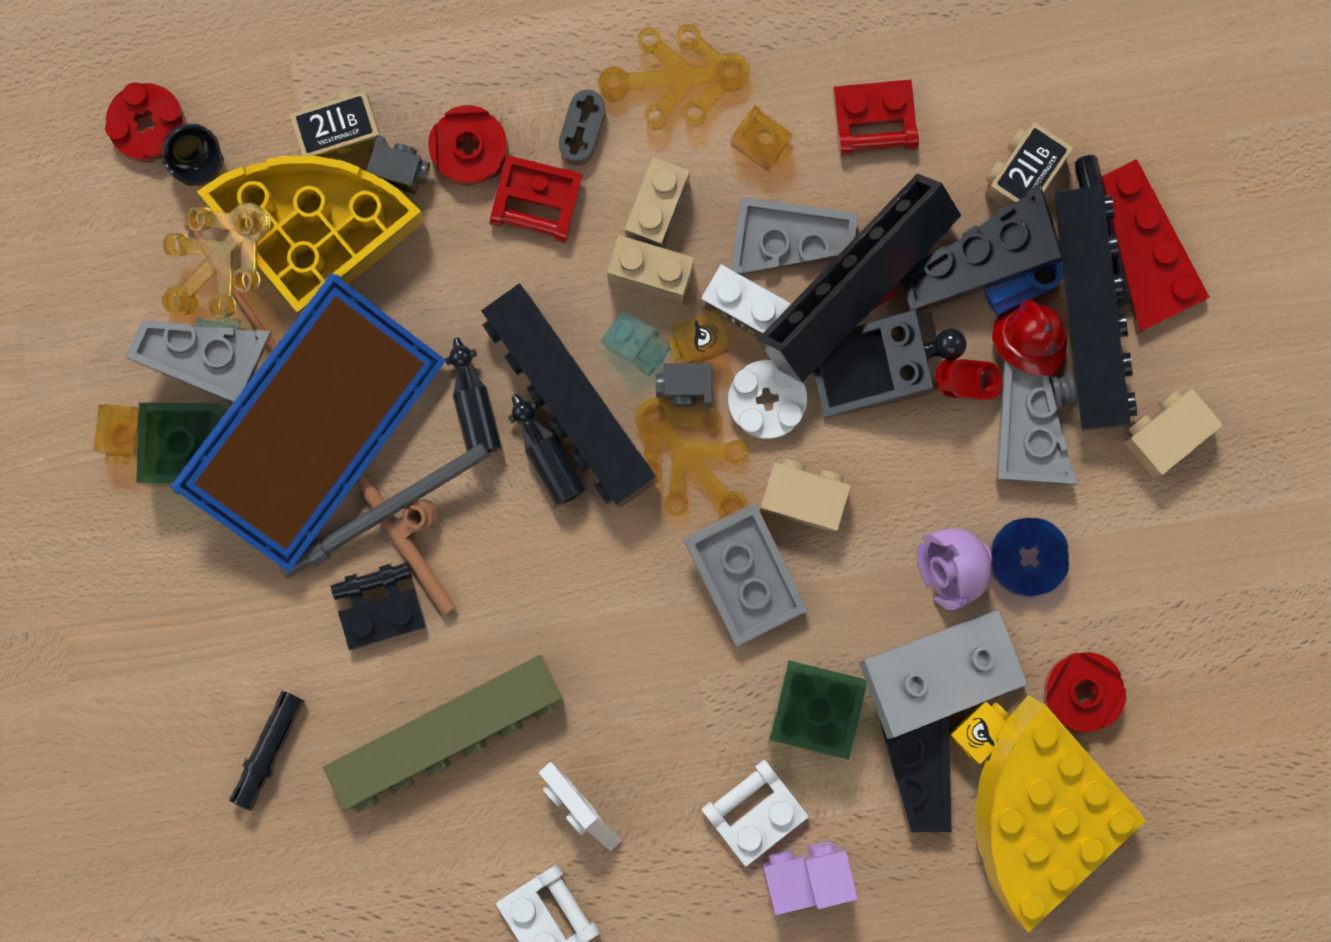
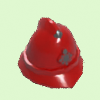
(1031, 338)

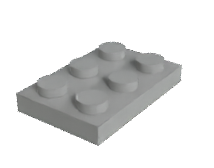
(745, 574)

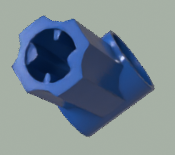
(1015, 291)

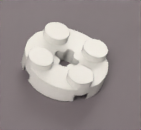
(752, 416)

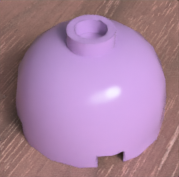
(956, 566)

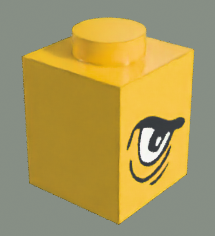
(978, 731)

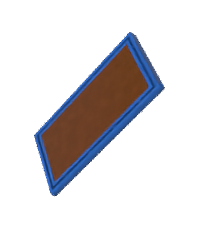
(308, 422)

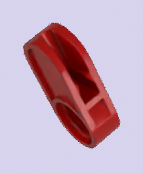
(962, 379)

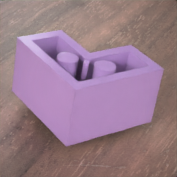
(809, 879)

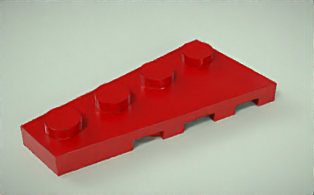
(1153, 257)

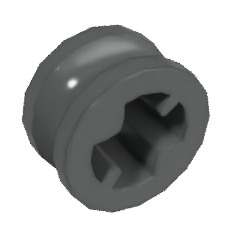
(1064, 390)

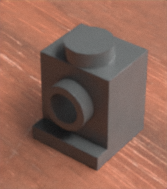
(398, 165)
(685, 384)

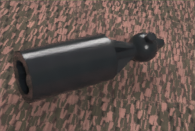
(472, 401)
(546, 455)

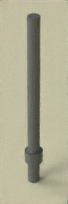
(320, 549)

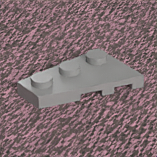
(787, 234)
(203, 357)
(1030, 432)

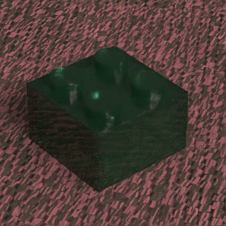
(170, 437)
(817, 709)

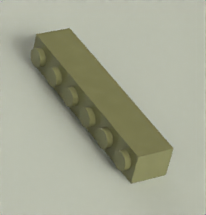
(442, 733)

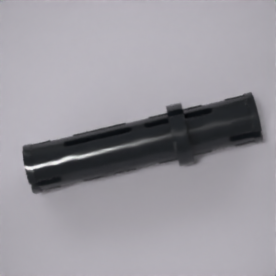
(263, 756)

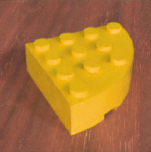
(321, 219)
(1045, 814)

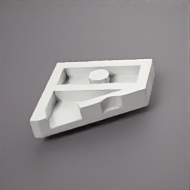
(583, 814)

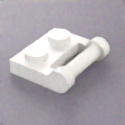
(763, 823)
(531, 918)

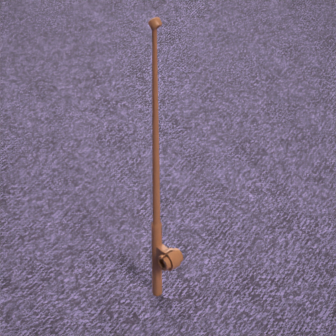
(398, 529)

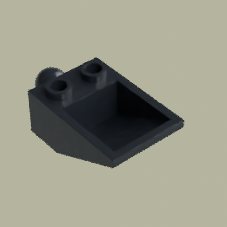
(877, 359)

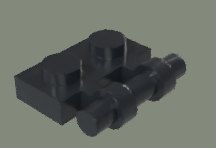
(380, 618)

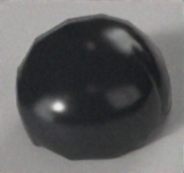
(192, 154)

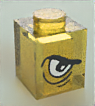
(698, 338)

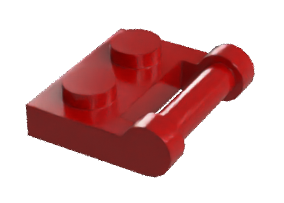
(875, 105)
(539, 186)

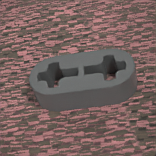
(573, 125)

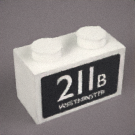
(742, 302)

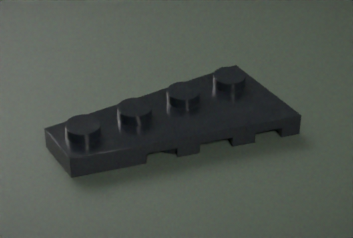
(999, 250)
(923, 775)

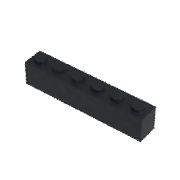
(859, 277)
(1093, 308)
(569, 396)

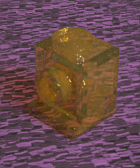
(765, 155)
(110, 422)

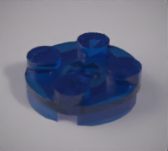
(1051, 555)

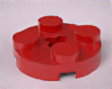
(125, 111)
(452, 129)
(1106, 685)

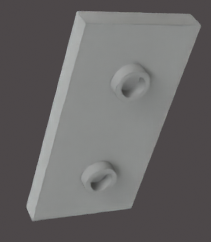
(942, 674)

